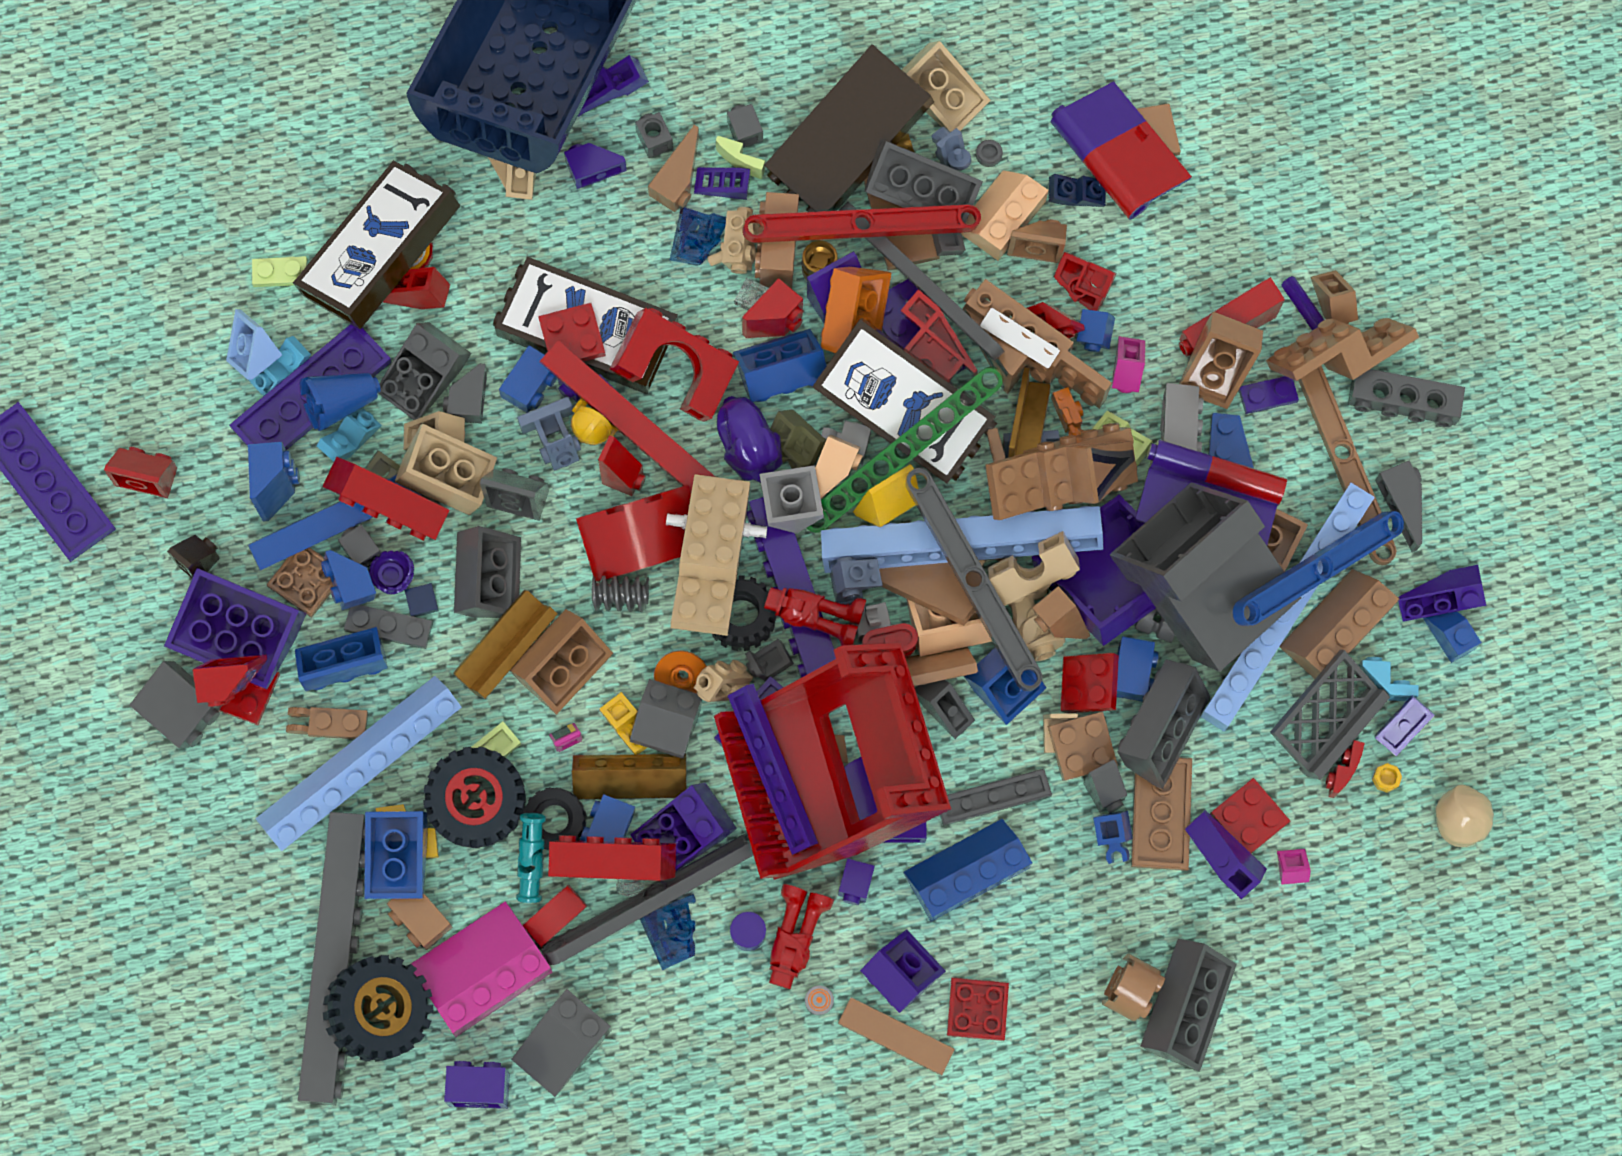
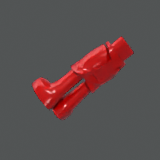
(803, 607)
(790, 949)

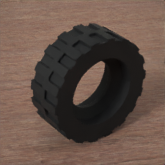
(566, 800)

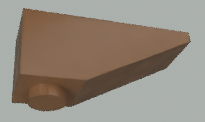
(674, 180)
(1060, 616)

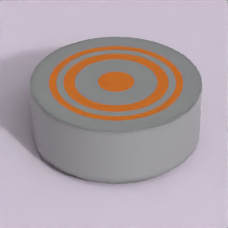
(819, 1000)

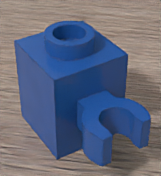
(1097, 330)
(1113, 830)

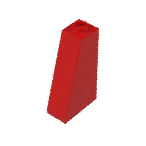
(1252, 308)

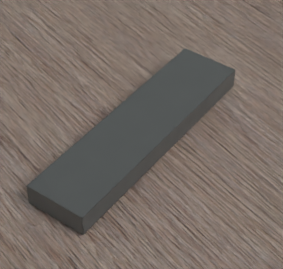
(997, 796)

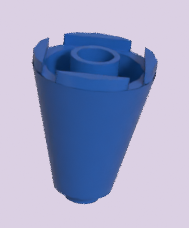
(337, 396)

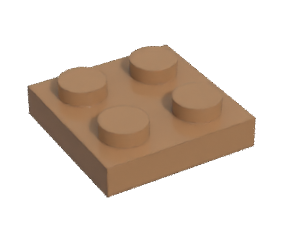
(1081, 745)

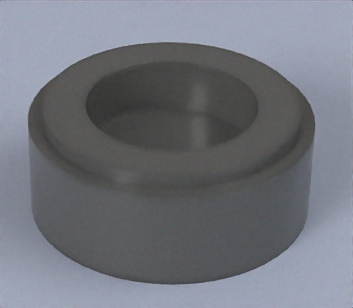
(989, 153)

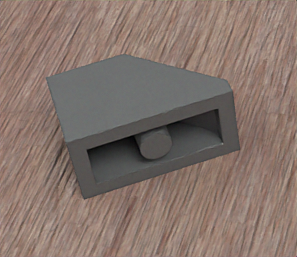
(468, 396)
(945, 706)
(1106, 787)

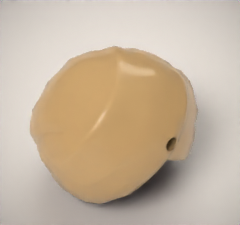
(1464, 816)

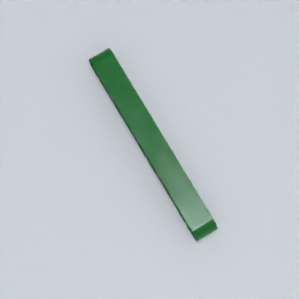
(915, 442)

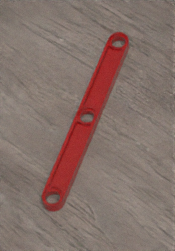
(842, 223)

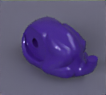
(748, 439)

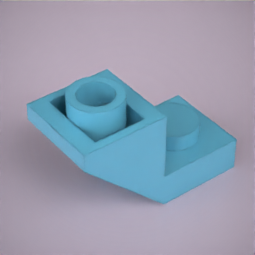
(292, 357)
(350, 435)
(1380, 675)

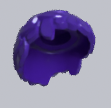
(392, 572)

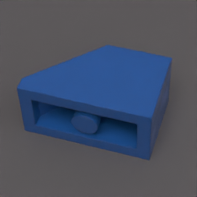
(1453, 634)

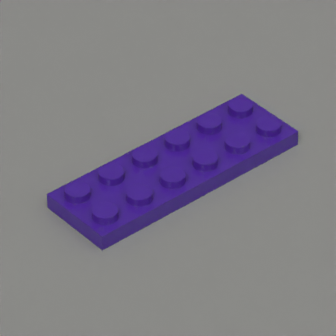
(281, 412)
(49, 485)

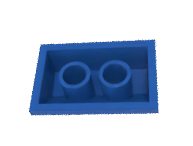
(780, 365)
(271, 477)
(340, 659)

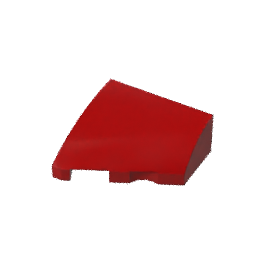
(1076, 277)

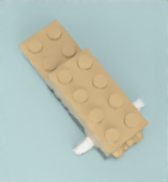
(711, 553)

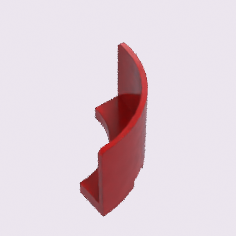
(634, 533)

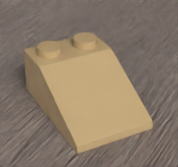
(953, 90)

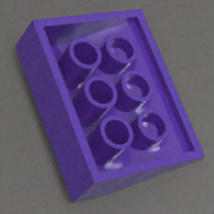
(233, 621)

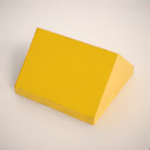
(887, 499)

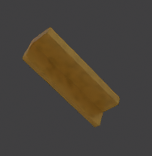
(1029, 415)
(504, 644)
(628, 776)

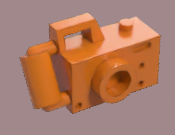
(1068, 411)

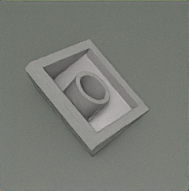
(792, 498)

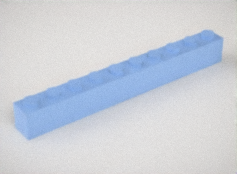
(989, 538)
(1259, 653)

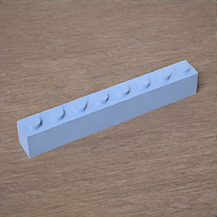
(358, 763)

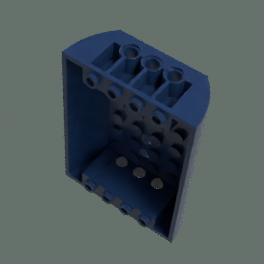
(488, 51)

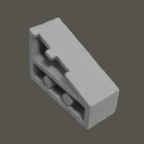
(1180, 416)

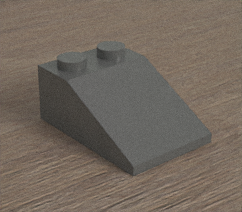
(515, 493)
(561, 1043)

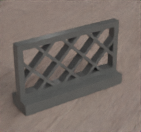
(1340, 734)

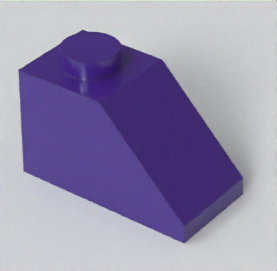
(592, 164)

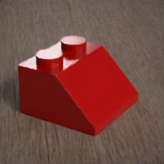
(774, 313)
(142, 472)

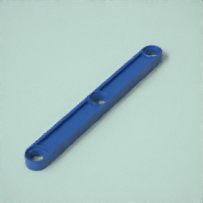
(1305, 575)

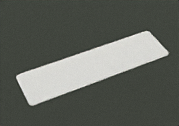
(1012, 334)

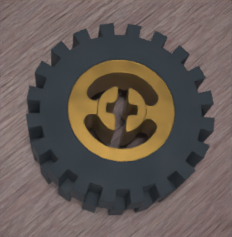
(360, 982)

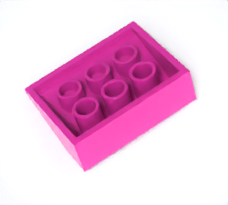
(481, 968)

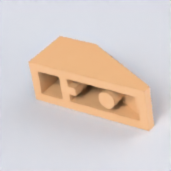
(836, 463)

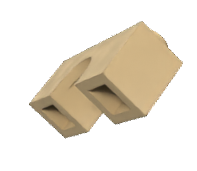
(1015, 582)

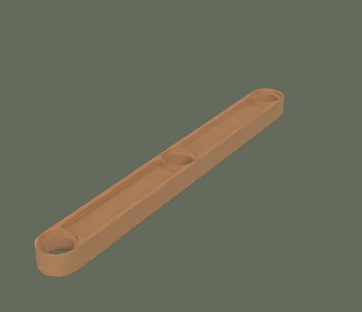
(1335, 434)

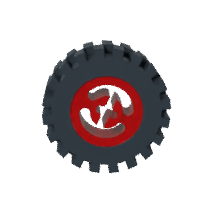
(498, 818)

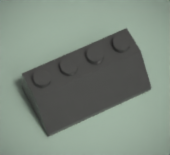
(1164, 722)
(1188, 1004)

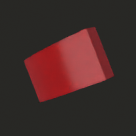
(1342, 774)
(555, 915)

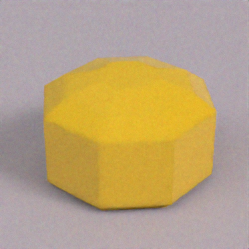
(1387, 777)

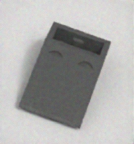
(422, 370)

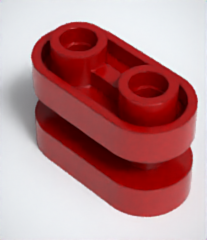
(898, 633)

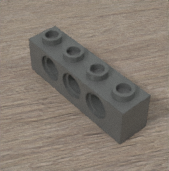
(1447, 396)

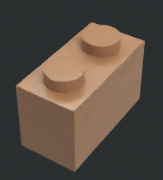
(421, 919)

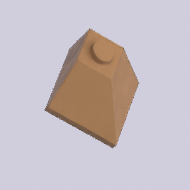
(1039, 241)

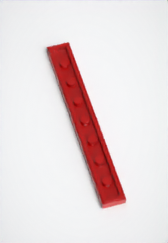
(623, 415)

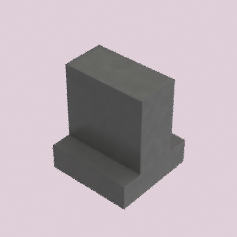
(1197, 564)

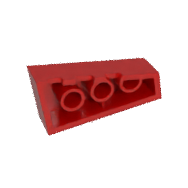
(385, 498)
(612, 859)

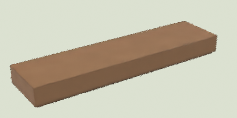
(896, 1036)

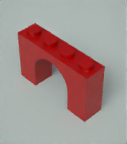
(711, 366)

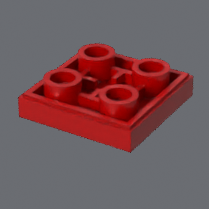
(978, 1009)

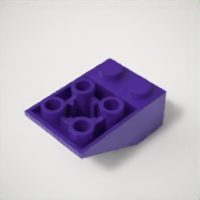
(691, 821)

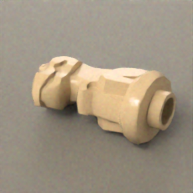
(1040, 644)

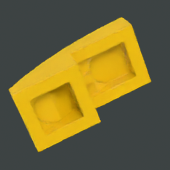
(621, 717)

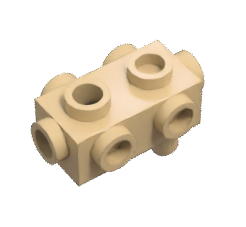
(736, 251)
(721, 679)

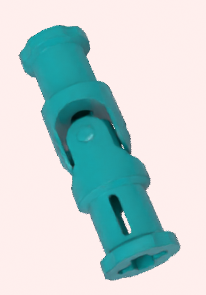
(530, 854)

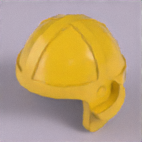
(590, 425)

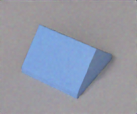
(250, 347)

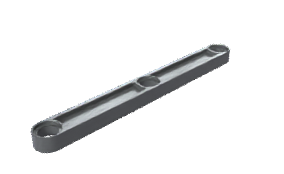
(931, 290)
(982, 597)
(647, 900)

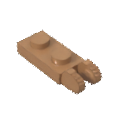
(329, 722)

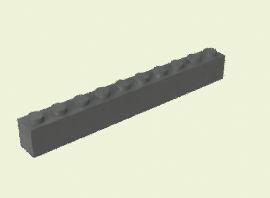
(332, 954)

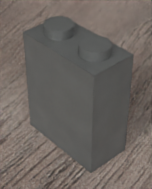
(172, 707)

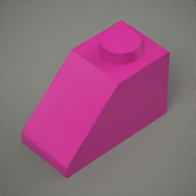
(1128, 365)

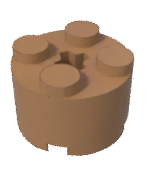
(1133, 988)

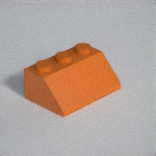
(853, 296)

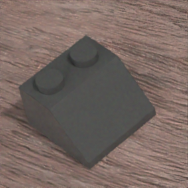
(666, 718)

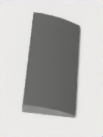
(918, 181)

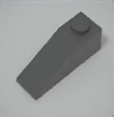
(1403, 494)

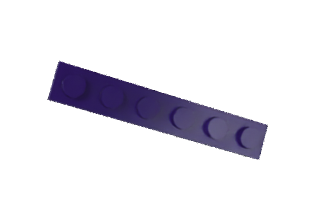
(772, 769)

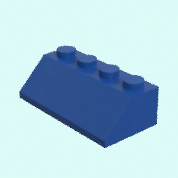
(968, 869)

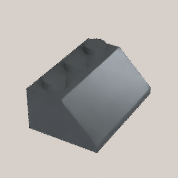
(486, 572)

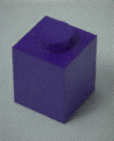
(855, 882)

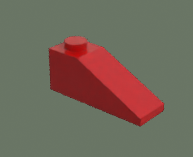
(420, 289)
(620, 468)

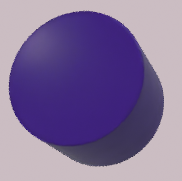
(748, 931)

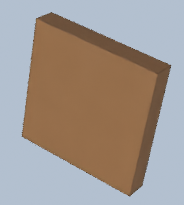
(302, 581)

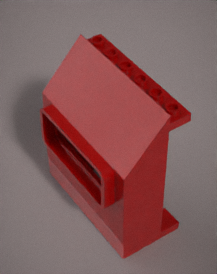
(891, 741)

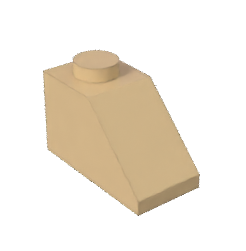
(443, 422)

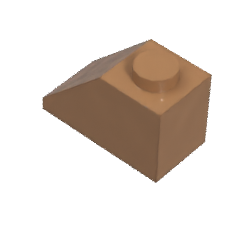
(1335, 297)

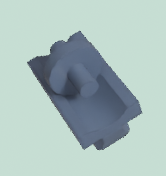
(951, 149)

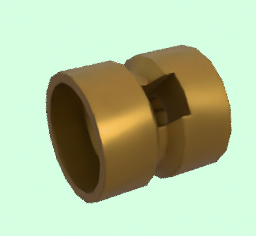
(817, 256)

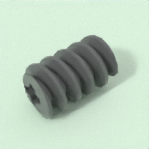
(620, 594)

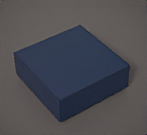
(421, 600)

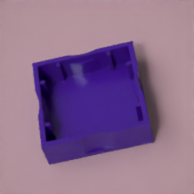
(1099, 588)

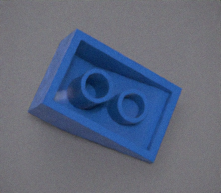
(395, 854)

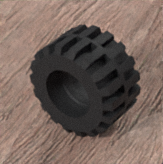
(759, 629)

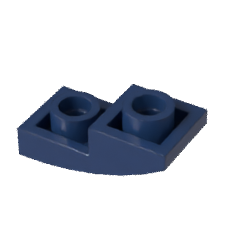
(1076, 192)

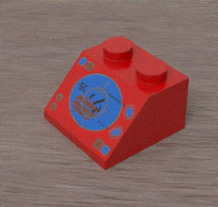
(225, 677)

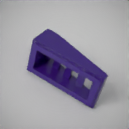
(721, 191)

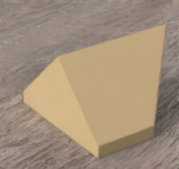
(517, 181)

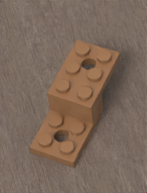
(1342, 348)

